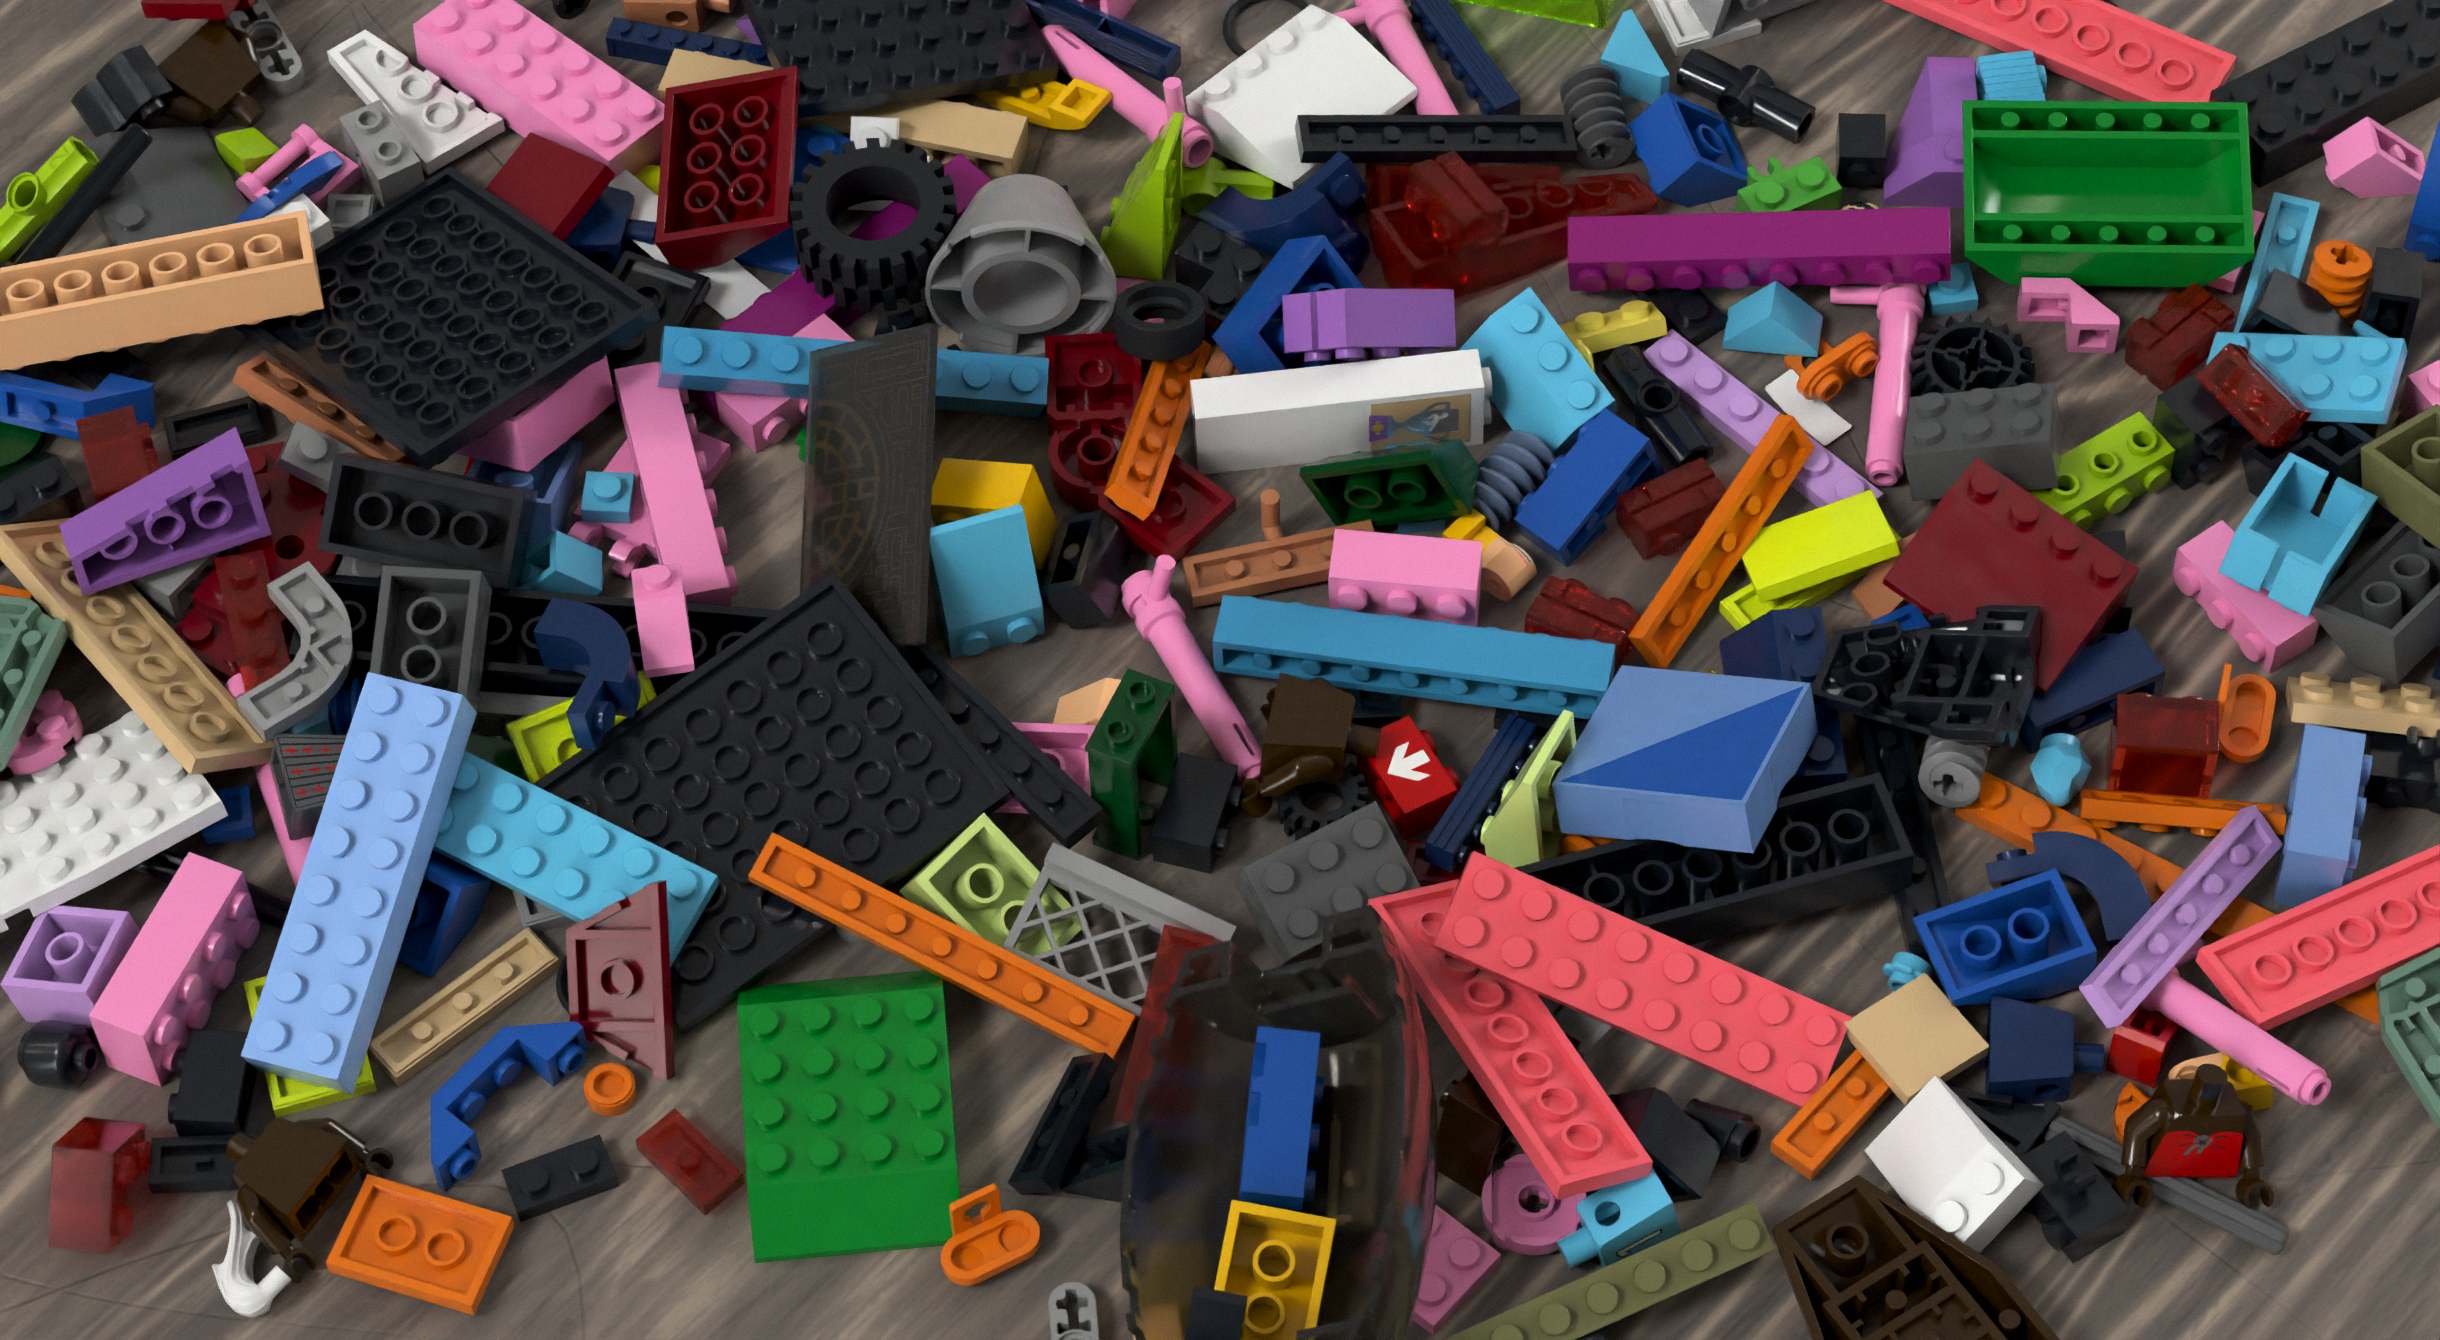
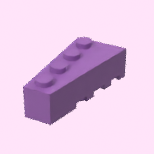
(168, 517)

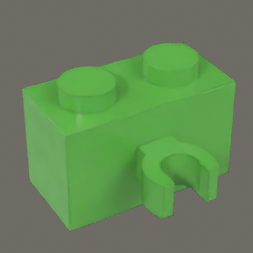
(1798, 188)

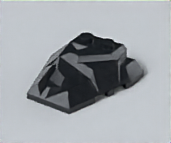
(1941, 680)

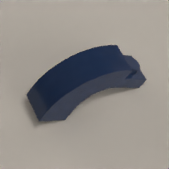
(1301, 213)
(593, 644)
(2086, 864)

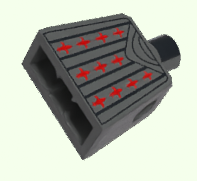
(302, 777)

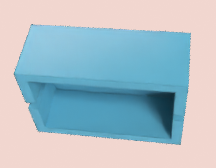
(2290, 547)

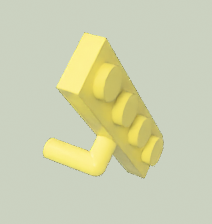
(1600, 332)

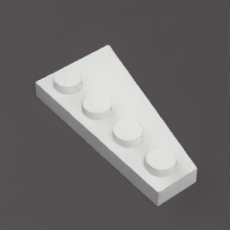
(429, 115)

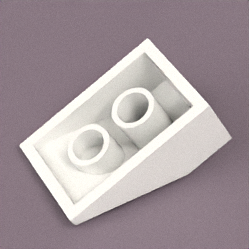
(1952, 1167)

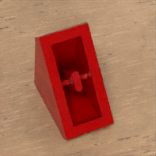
(2142, 1046)

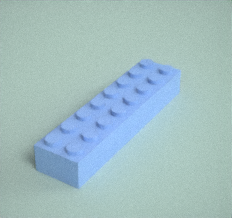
(359, 883)

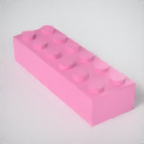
(540, 81)

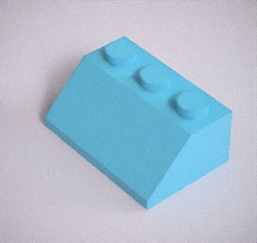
(1538, 373)

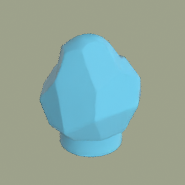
(2060, 768)

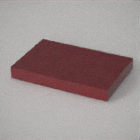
(550, 184)

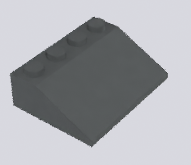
(169, 189)

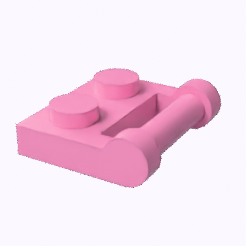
(303, 141)

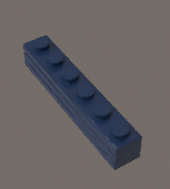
(1110, 36)
(656, 43)
(1466, 57)
(1480, 793)

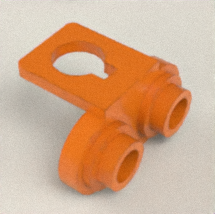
(1835, 366)
(2244, 715)
(987, 1241)

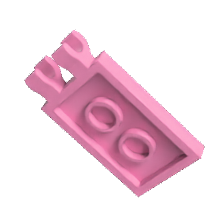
(635, 538)

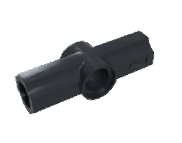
(1746, 95)
(1643, 392)

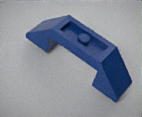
(56, 407)
(545, 1048)

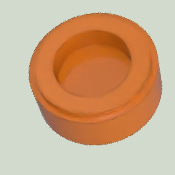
(610, 1089)

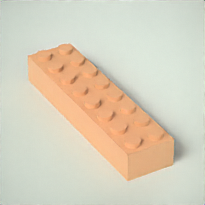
(157, 290)

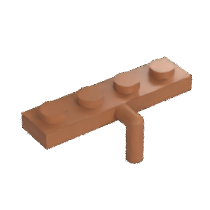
(298, 400)
(1263, 565)

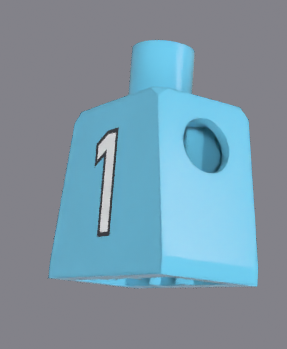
(1621, 1222)

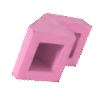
(2087, 321)

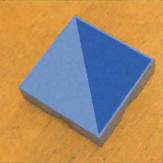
(1685, 758)

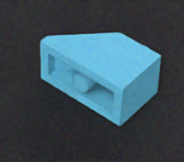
(563, 566)

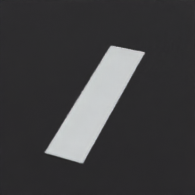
(731, 284)

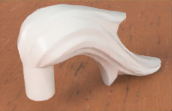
(236, 1272)

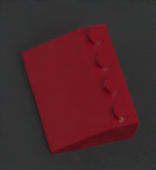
(726, 166)
(2009, 548)

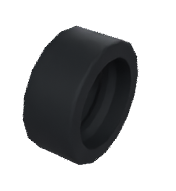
(1160, 340)

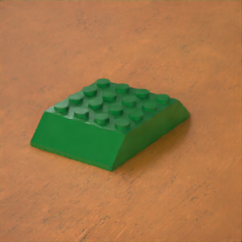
(2107, 191)
(847, 1115)

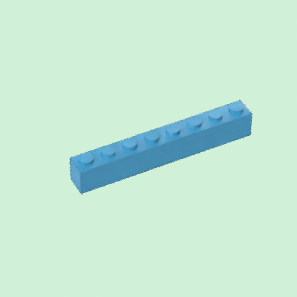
(781, 369)
(1412, 656)

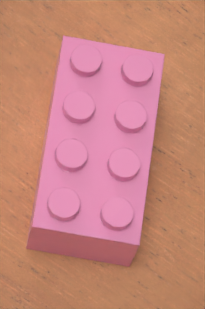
(175, 969)

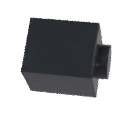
(1861, 150)

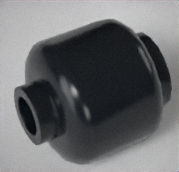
(57, 1054)

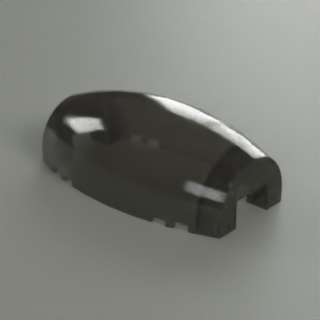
(1374, 1137)

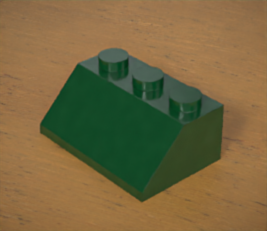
(1395, 483)

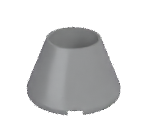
(1020, 270)

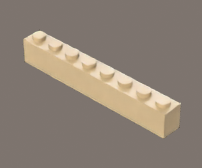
(986, 137)

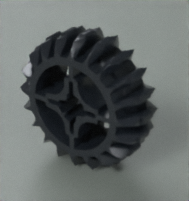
(1951, 352)

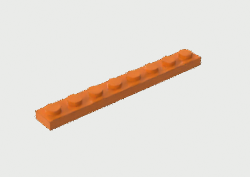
(941, 947)

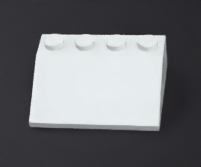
(1300, 69)

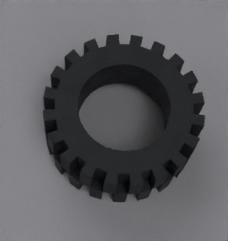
(871, 268)

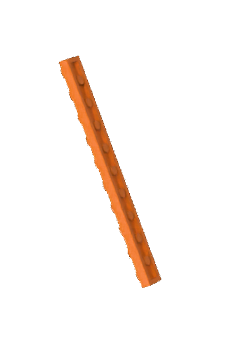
(2017, 814)

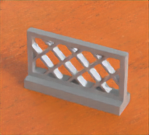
(1124, 898)

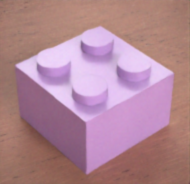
(68, 962)

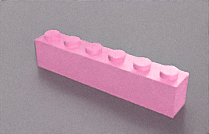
(672, 483)

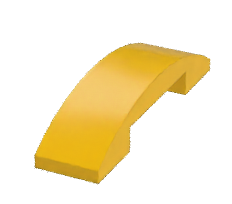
(1051, 103)

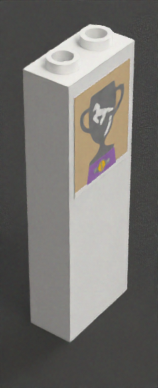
(1337, 410)

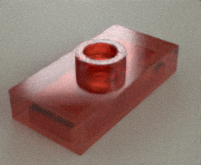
(690, 1161)

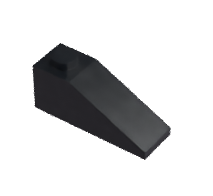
(2292, 307)

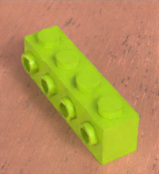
(2110, 472)

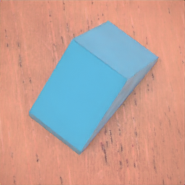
(1635, 61)
(1773, 323)

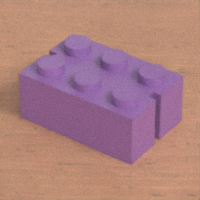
(1368, 321)

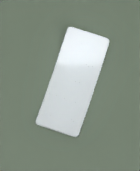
(1812, 415)

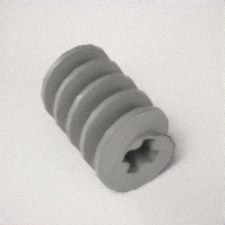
(1952, 771)

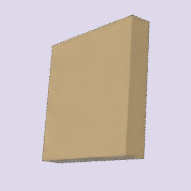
(1915, 1038)

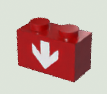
(1409, 778)

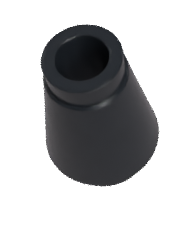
(1728, 1127)

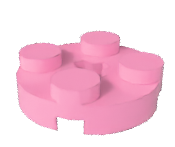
(45, 734)
(1514, 1226)

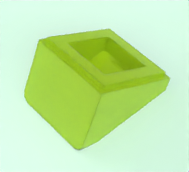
(244, 149)

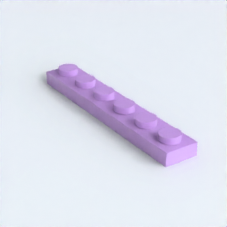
(1747, 417)
(2180, 916)

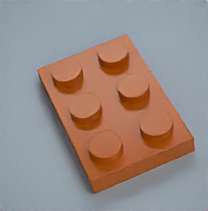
(420, 1244)

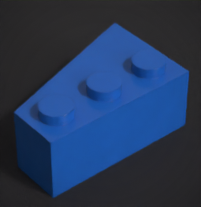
(1584, 486)
(1280, 1118)

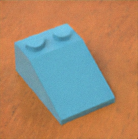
(985, 582)

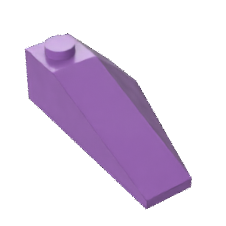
(1927, 149)

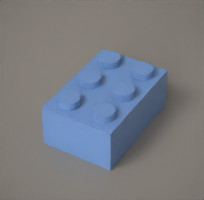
(2323, 815)

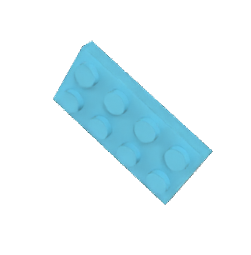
(2329, 375)

